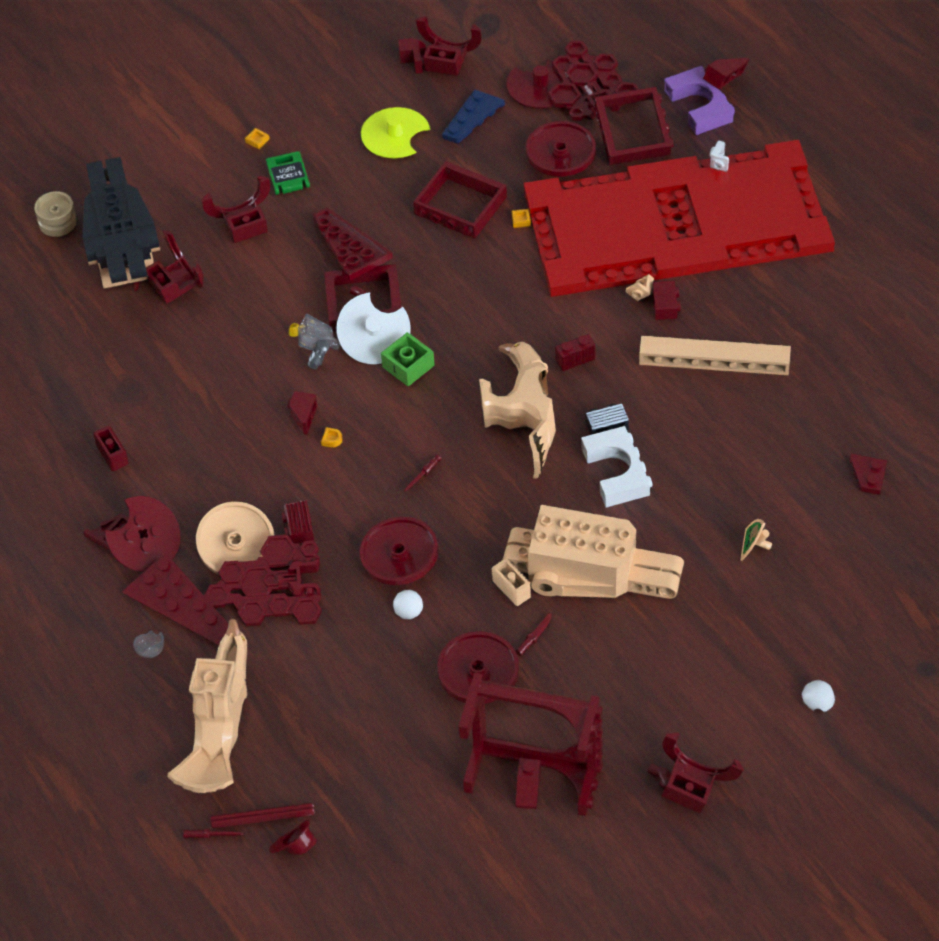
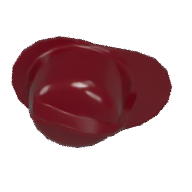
(296, 841)

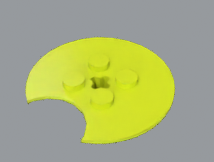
(390, 132)

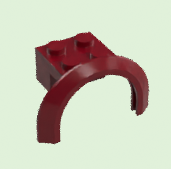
(445, 55)
(243, 219)
(175, 278)
(691, 781)

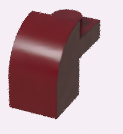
(412, 51)

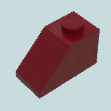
(303, 409)
(528, 783)

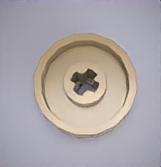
(55, 214)

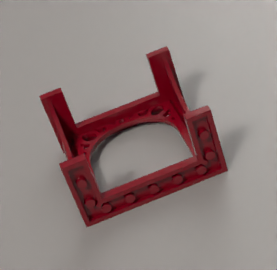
(583, 715)

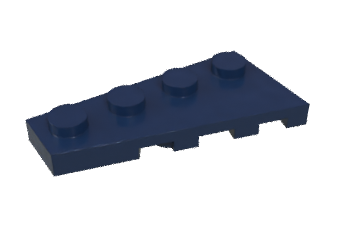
(471, 114)

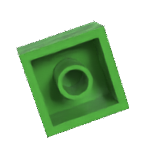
(407, 359)

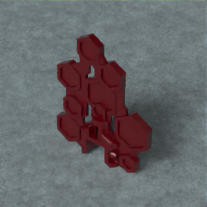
(584, 76)
(258, 581)

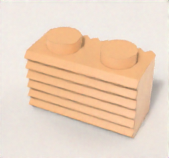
(511, 582)

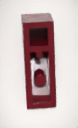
(724, 71)

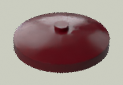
(560, 148)
(399, 550)
(480, 654)

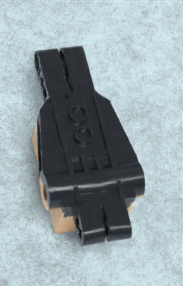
(117, 226)

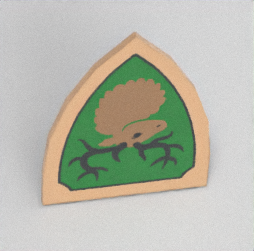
(755, 536)

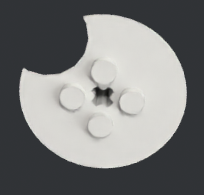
(367, 331)

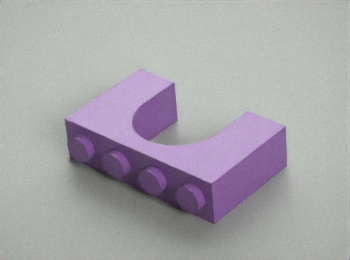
(705, 118)

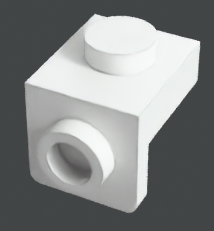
(717, 156)

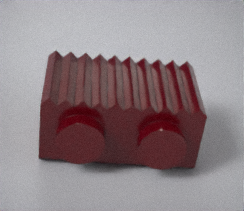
(665, 300)
(575, 352)
(111, 448)
(298, 522)

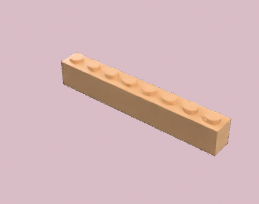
(714, 355)

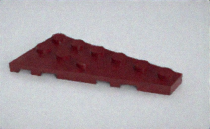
(352, 247)
(174, 596)

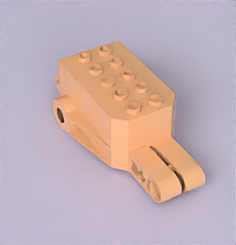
(589, 557)

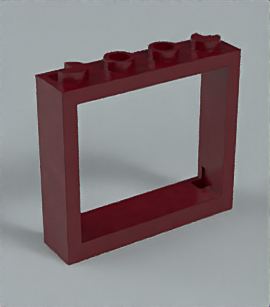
(636, 153)
(468, 179)

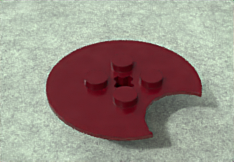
(533, 87)
(146, 536)

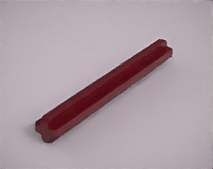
(262, 815)

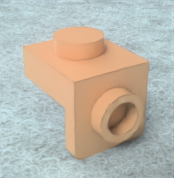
(641, 288)

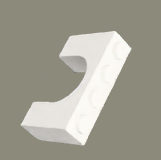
(618, 444)

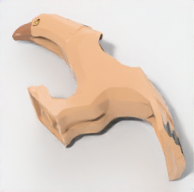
(525, 403)
(218, 698)

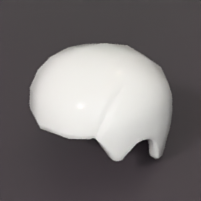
(407, 604)
(818, 695)

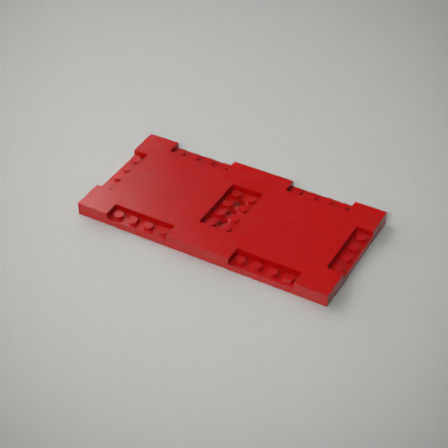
(623, 228)

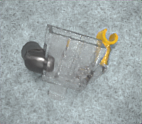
(316, 337)

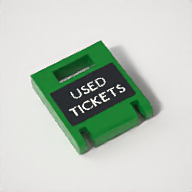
(288, 174)

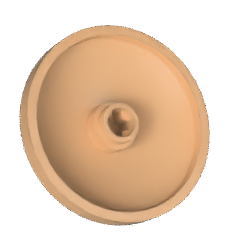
(232, 534)

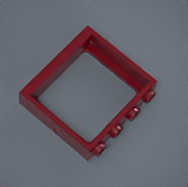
(379, 273)

